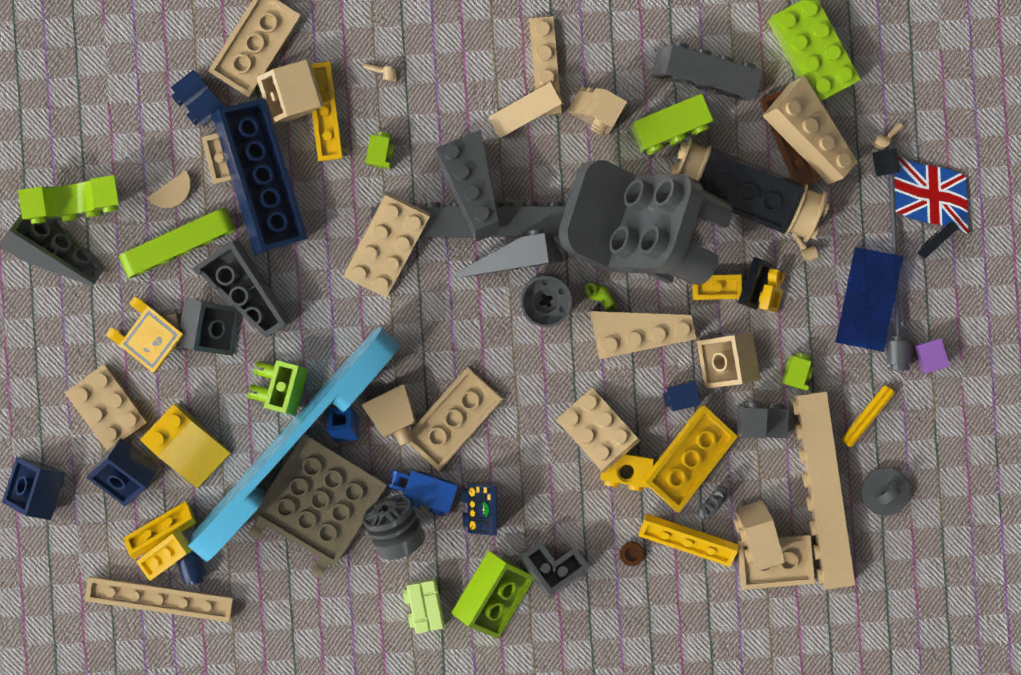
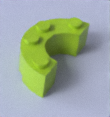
(70, 200)

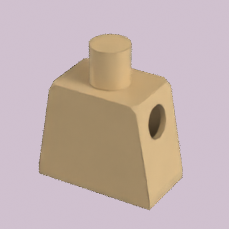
(392, 414)

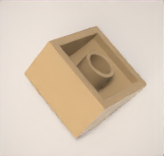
(728, 360)

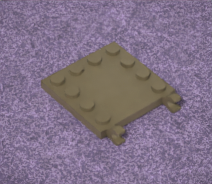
(318, 501)

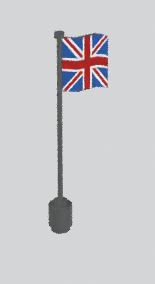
(930, 197)

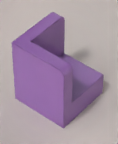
(931, 356)

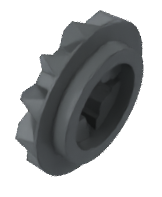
(713, 503)

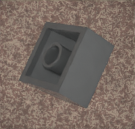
(208, 327)

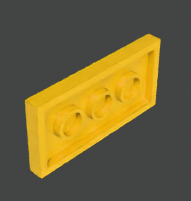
(690, 458)

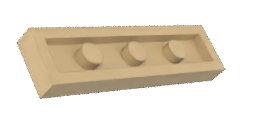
(544, 55)

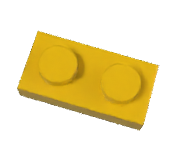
(718, 288)

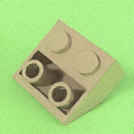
(290, 91)

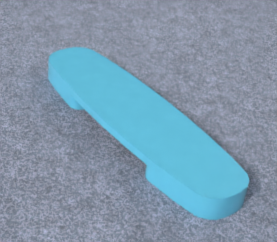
(246, 494)

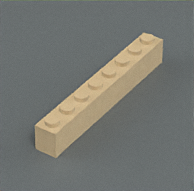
(824, 490)

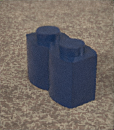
(197, 98)

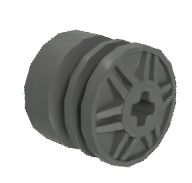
(541, 313)
(394, 527)

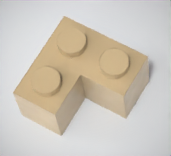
(760, 535)

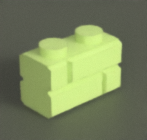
(425, 605)

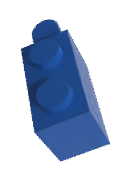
(425, 490)

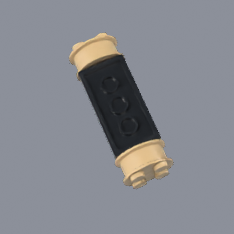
(754, 190)

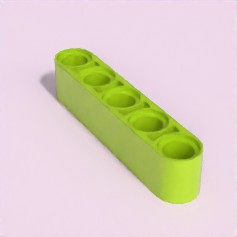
(177, 242)

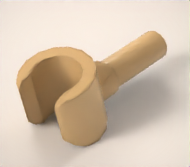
(389, 73)
(882, 141)
(808, 254)

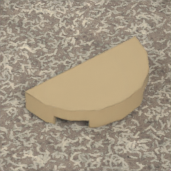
(172, 193)

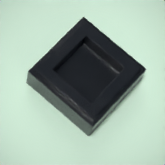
(886, 162)

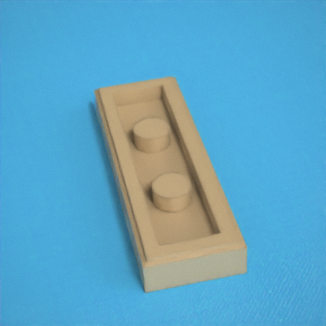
(526, 110)

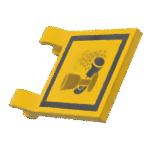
(150, 337)

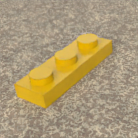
(159, 529)
(164, 555)

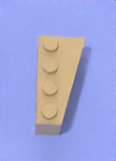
(810, 130)
(632, 332)

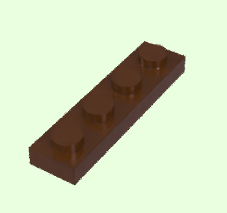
(796, 165)

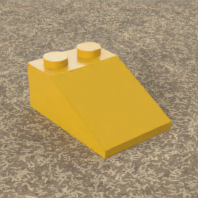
(185, 445)

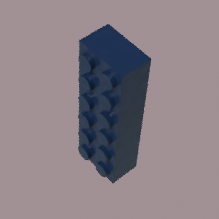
(259, 176)

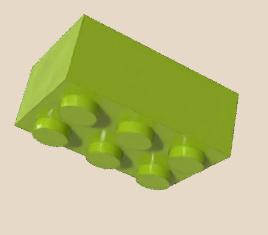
(672, 125)

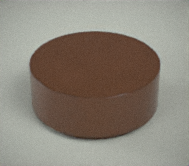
(631, 553)

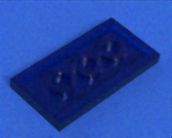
(869, 299)

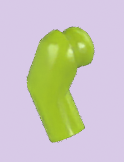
(601, 294)

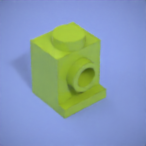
(380, 150)
(797, 371)

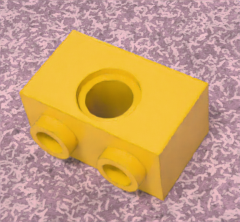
(641, 466)

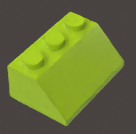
(492, 595)

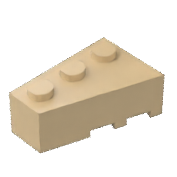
(597, 108)

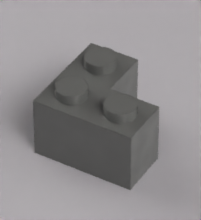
(762, 422)
(550, 574)

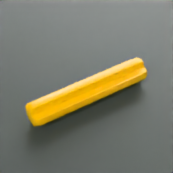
(867, 416)

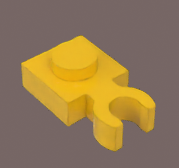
(771, 294)

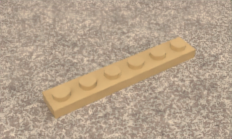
(159, 599)

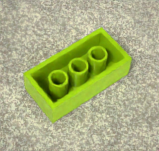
(814, 48)

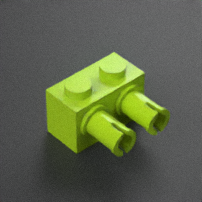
(284, 388)

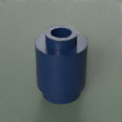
(191, 568)

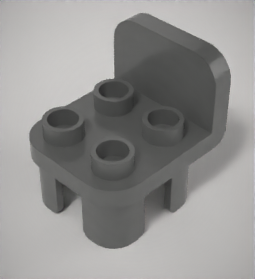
(640, 222)

